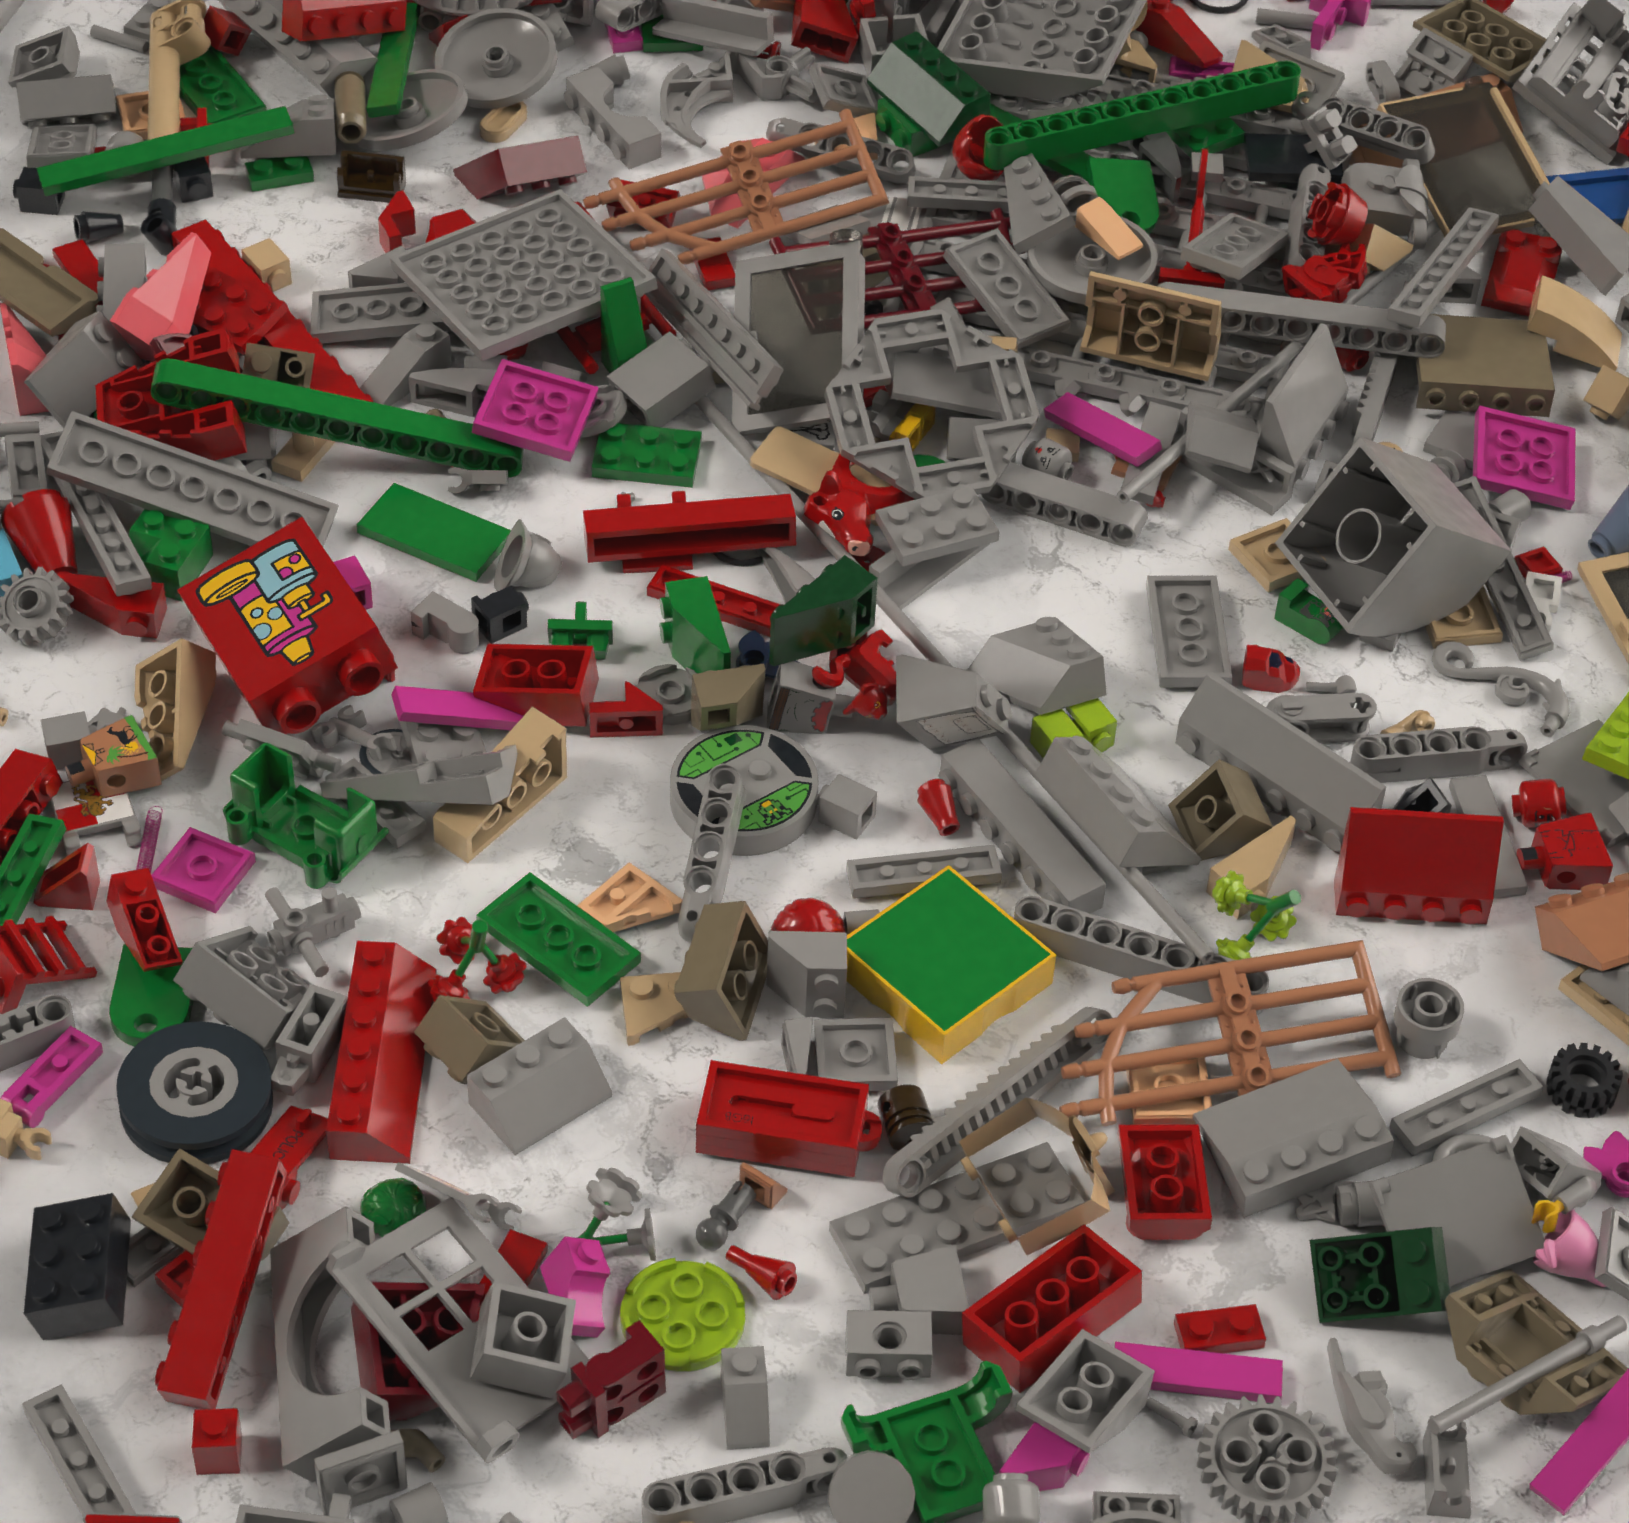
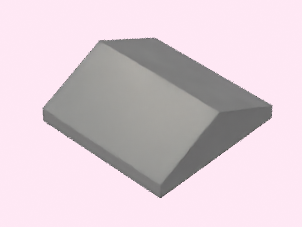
(1221, 437)

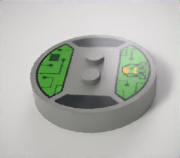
(776, 777)

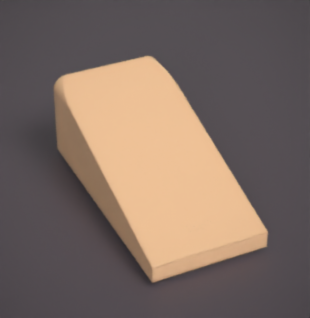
(1106, 228)

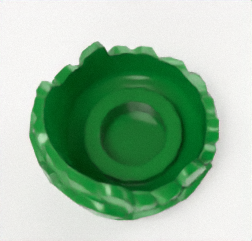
(392, 1204)

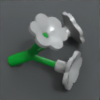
(613, 1198)

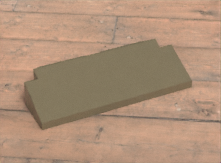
(41, 293)

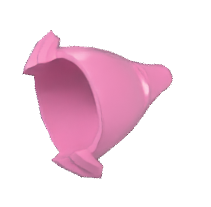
(1570, 1249)

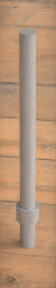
(1586, 1341)

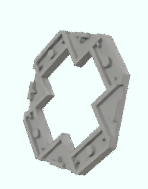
(968, 351)

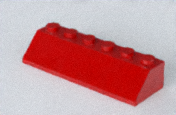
(380, 1056)

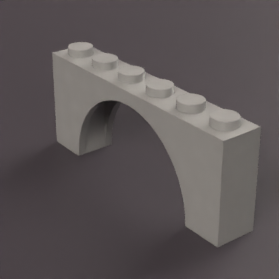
(302, 1294)

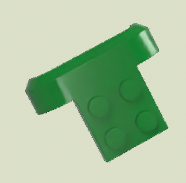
(938, 1442)

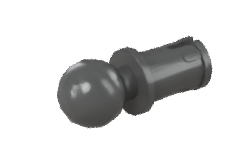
(713, 1231)

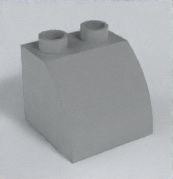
(1393, 541)

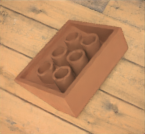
(1588, 924)

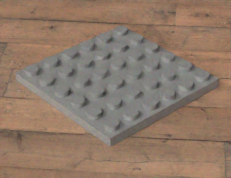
(519, 273)

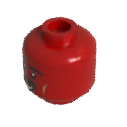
(1539, 802)

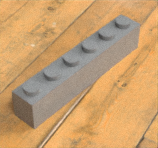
(1020, 828)

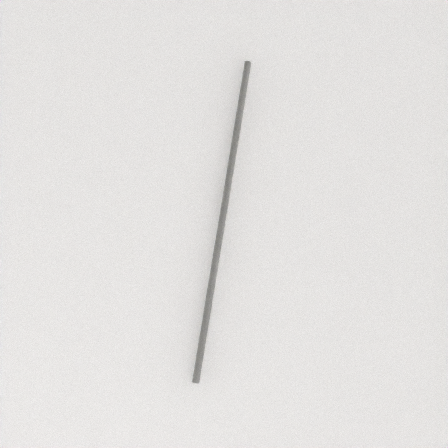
(1254, 383)

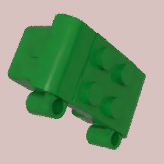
(298, 821)

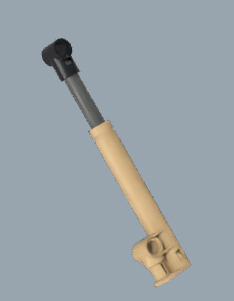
(173, 41)

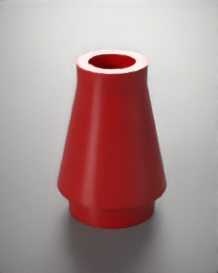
(939, 805)

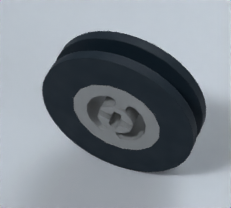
(195, 1061)

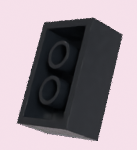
(77, 1266)

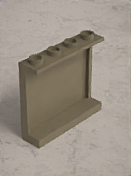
(1488, 366)

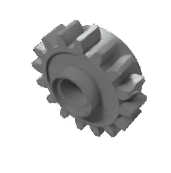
(35, 606)

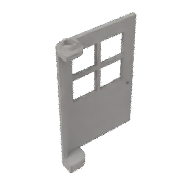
(479, 1410)

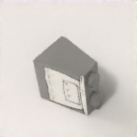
(947, 703)

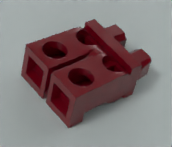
(613, 1384)

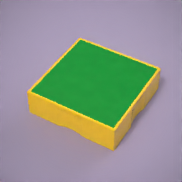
(946, 963)

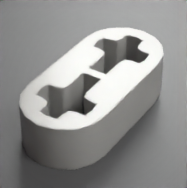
(1382, 82)
(1616, 97)

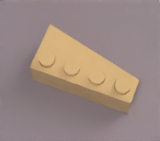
(538, 770)

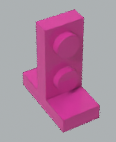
(1333, 14)

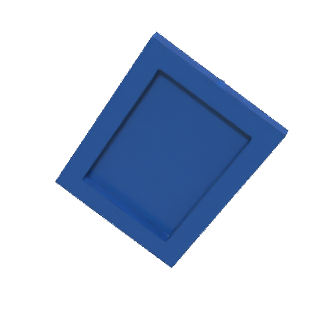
(1604, 189)

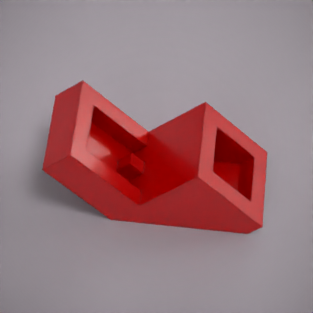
(396, 222)

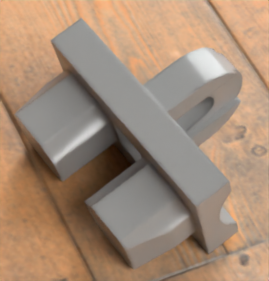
(1323, 127)

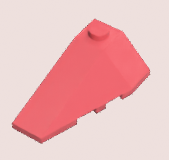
(165, 300)
(24, 358)

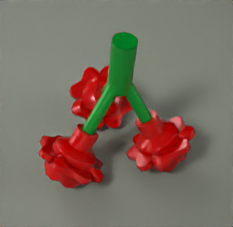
(461, 943)

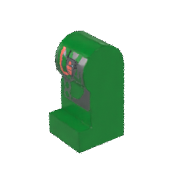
(1306, 613)

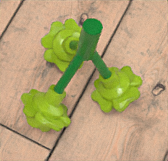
(1270, 917)

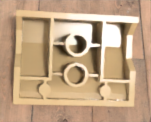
(1151, 326)

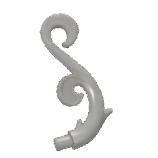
(1507, 677)

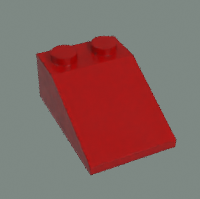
(546, 677)

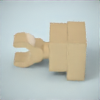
(14, 1135)

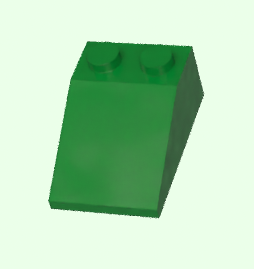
(694, 626)

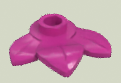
(1612, 1162)

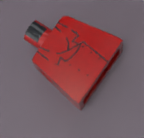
(1568, 853)

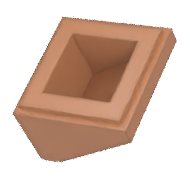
(767, 1190)

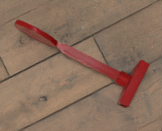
(1189, 274)

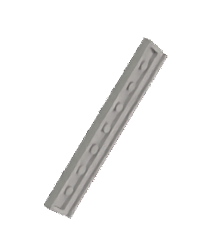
(713, 331)

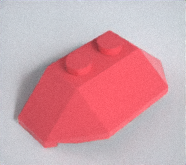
(767, 163)

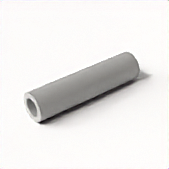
(1285, 19)

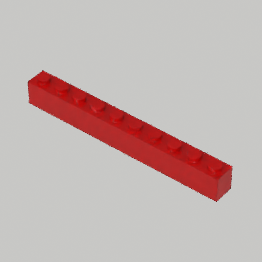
(288, 331)

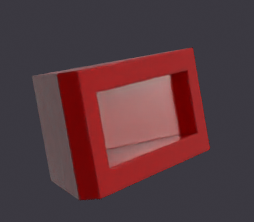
(70, 882)

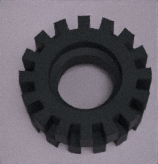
(1588, 1063)

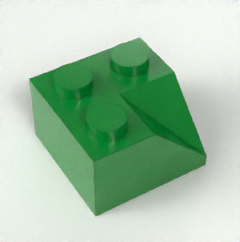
(171, 549)

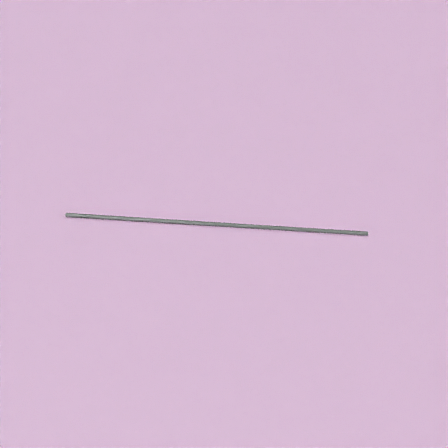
(930, 652)

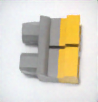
(900, 419)

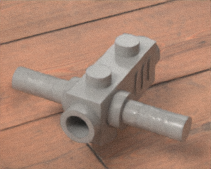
(303, 928)

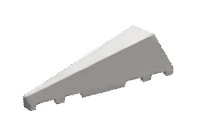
(461, 780)

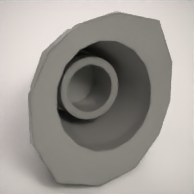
(526, 560)

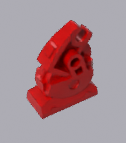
(1327, 276)

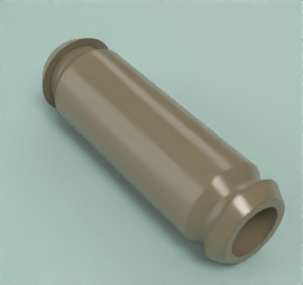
(350, 107)

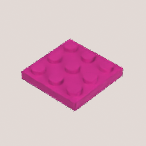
(535, 410)
(1525, 456)

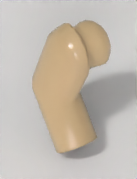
(1416, 721)

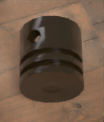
(905, 1116)

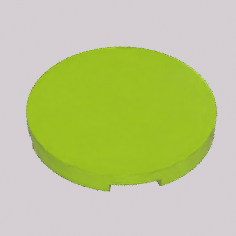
(687, 1309)

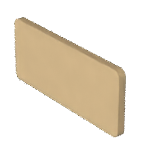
(802, 462)

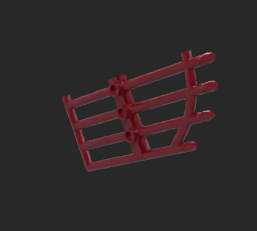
(905, 267)

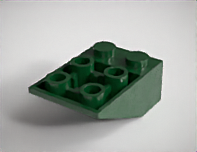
(824, 614)
(1380, 1274)

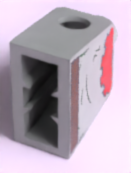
(801, 703)

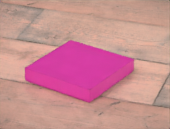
(203, 869)

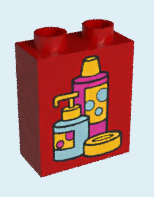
(288, 629)

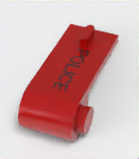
(292, 1142)

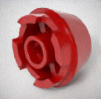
(1337, 215)

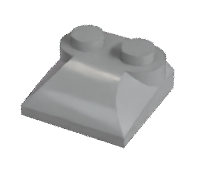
(46, 57)

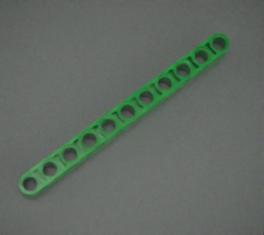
(1143, 114)
(333, 417)

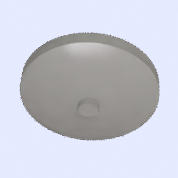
(499, 56)
(428, 106)
(1067, 258)

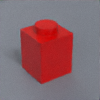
(225, 30)
(217, 1441)

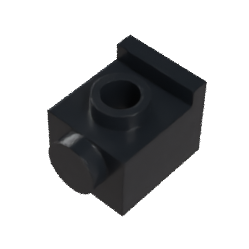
(501, 613)

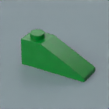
(620, 324)

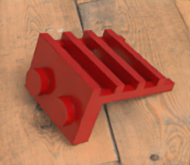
(22, 967)

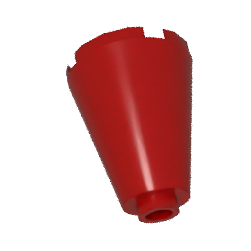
(43, 530)

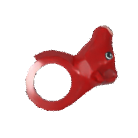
(846, 505)

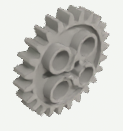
(1237, 1436)

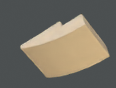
(1575, 324)

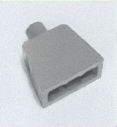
(926, 1283)

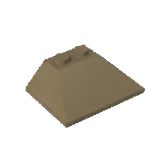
(1510, 1324)

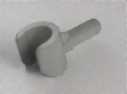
(1343, 684)

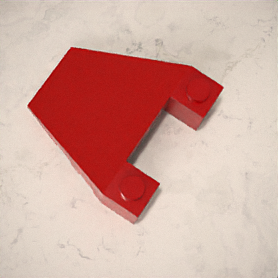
(206, 431)

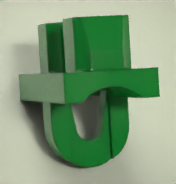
(582, 631)

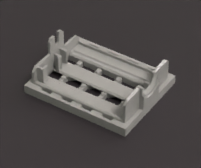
(1576, 110)

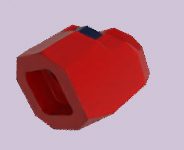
(1269, 670)

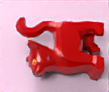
(867, 672)

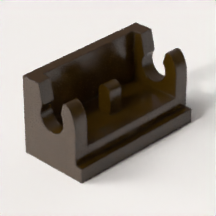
(370, 176)

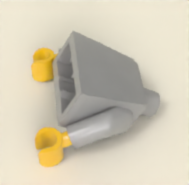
(1555, 1173)

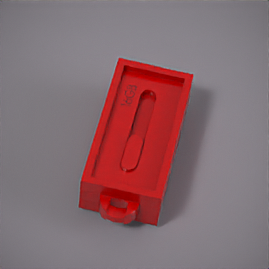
(785, 1119)

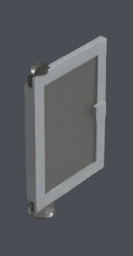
(808, 318)

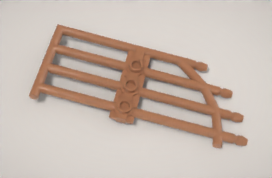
(753, 191)
(1238, 1025)

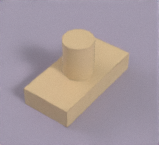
(300, 455)

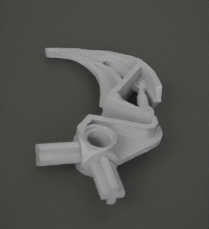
(768, 78)

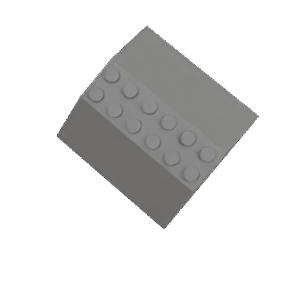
(1039, 44)

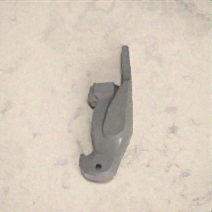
(1369, 1415)

